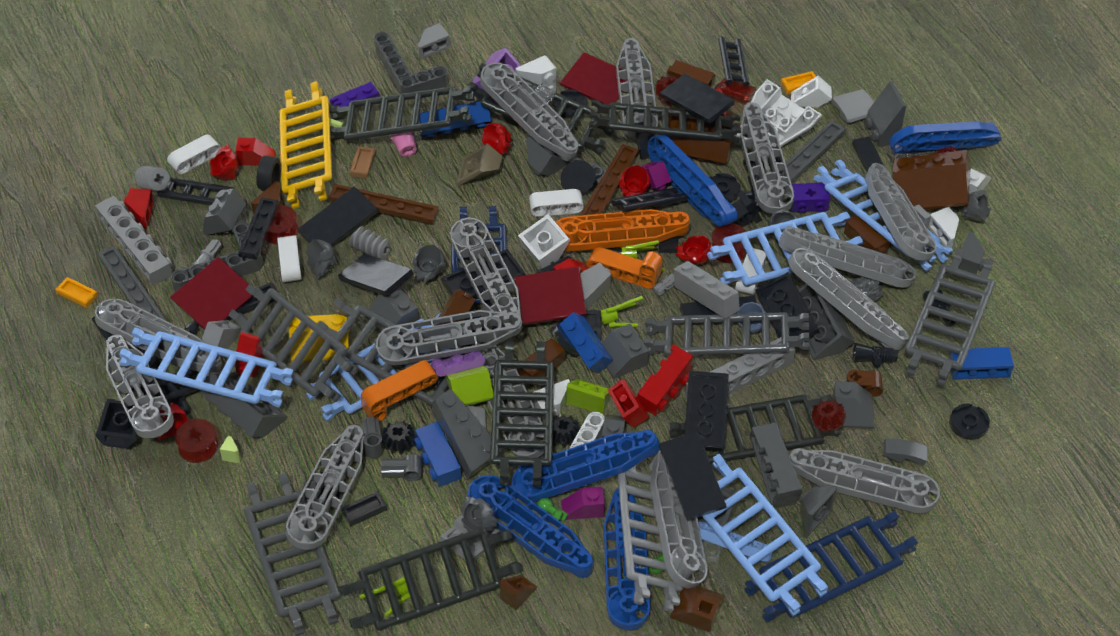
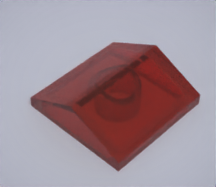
(737, 90)

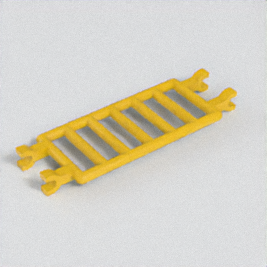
(318, 181)

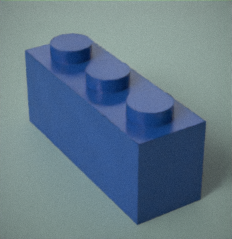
(586, 342)
(984, 363)
(437, 454)

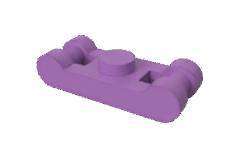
(458, 363)

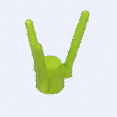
(633, 249)
(610, 314)
(400, 589)

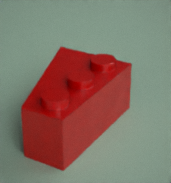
(667, 382)

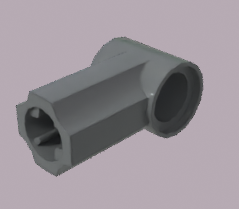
(372, 437)
(408, 468)

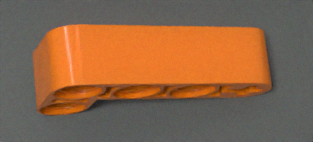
(627, 268)
(396, 387)

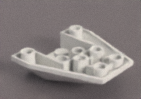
(786, 116)

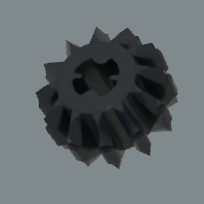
(564, 430)
(398, 437)

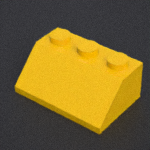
(333, 321)

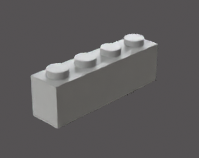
(706, 289)

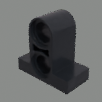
(745, 210)

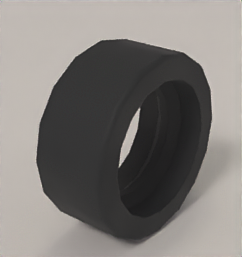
(268, 172)

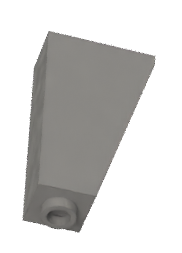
(594, 283)

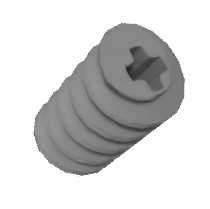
(152, 178)
(370, 243)

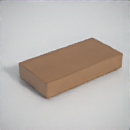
(362, 162)

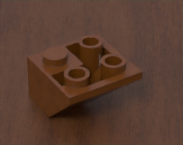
(698, 607)

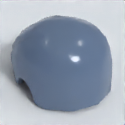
(751, 307)

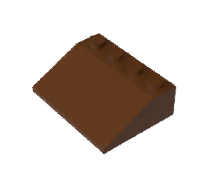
(702, 149)
(935, 179)

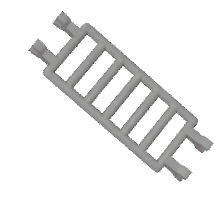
(642, 580)

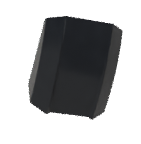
(115, 426)

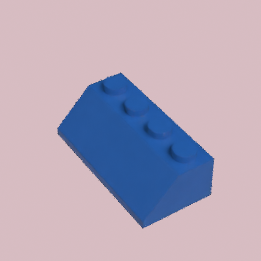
(479, 114)

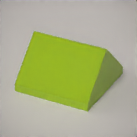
(471, 385)
(587, 396)

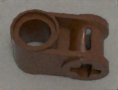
(868, 380)

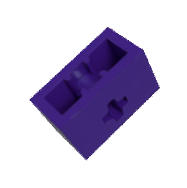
(810, 197)

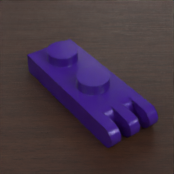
(362, 92)

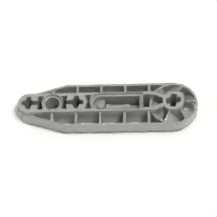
(632, 61)
(528, 109)
(771, 186)
(899, 214)
(469, 244)
(850, 257)
(847, 298)
(122, 317)
(441, 338)
(490, 359)
(145, 414)
(866, 479)
(307, 518)
(679, 538)

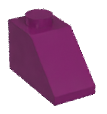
(658, 175)
(584, 504)

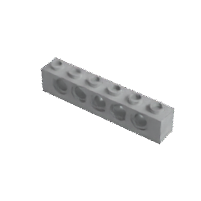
(134, 240)
(754, 367)

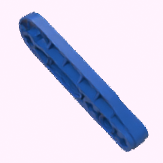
(934, 136)
(691, 180)
(587, 464)
(533, 527)
(621, 605)

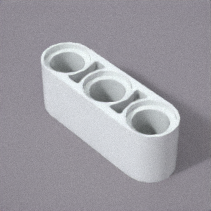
(193, 154)
(556, 202)
(289, 258)
(750, 270)
(590, 430)

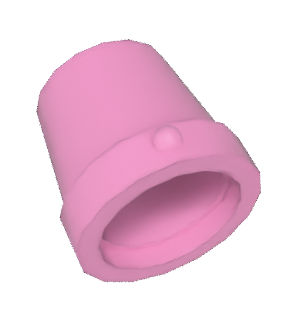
(404, 143)

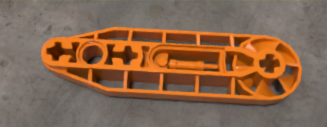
(622, 228)

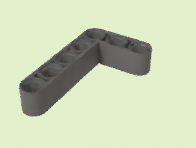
(399, 72)
(240, 265)

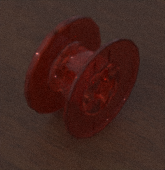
(288, 227)
(724, 231)
(188, 447)

